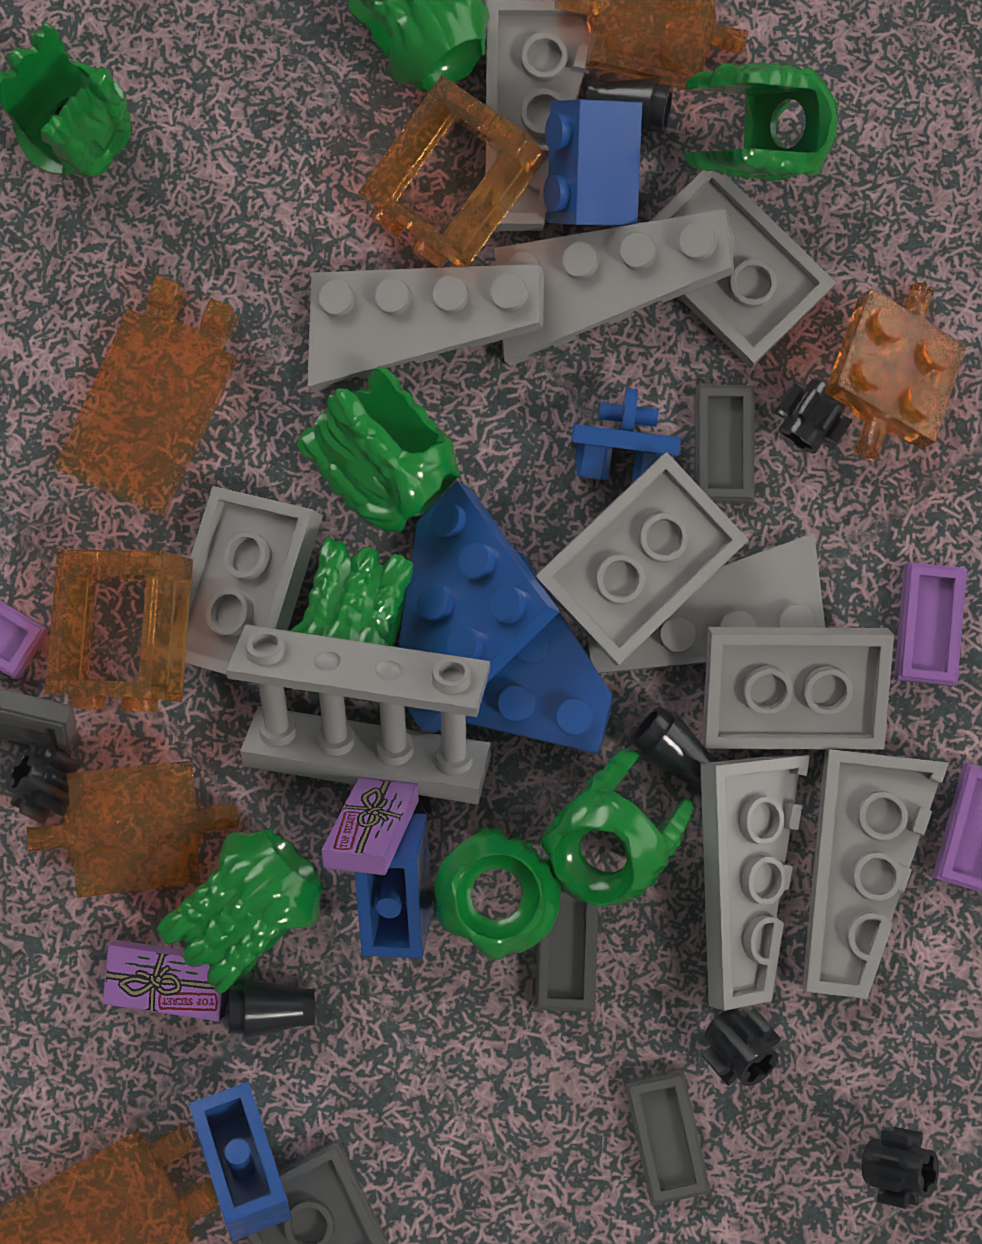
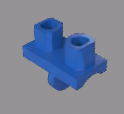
(596, 443)

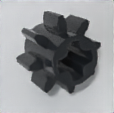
(812, 417)
(41, 782)
(741, 1047)
(900, 1167)

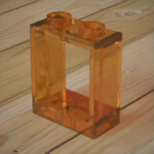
(488, 203)
(163, 627)

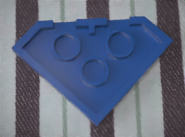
(468, 590)
(549, 692)

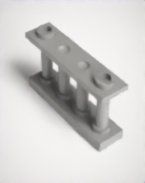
(345, 749)

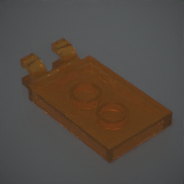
(151, 400)
(112, 1198)

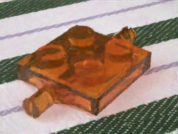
(654, 37)
(895, 370)
(132, 828)

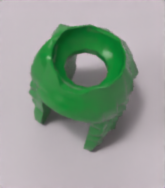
(426, 37)
(767, 94)
(89, 126)
(381, 452)
(356, 595)
(605, 810)
(487, 851)
(244, 906)

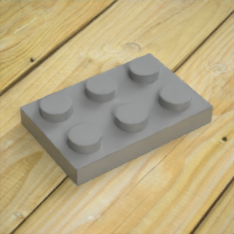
(772, 274)
(641, 559)
(245, 571)
(797, 688)

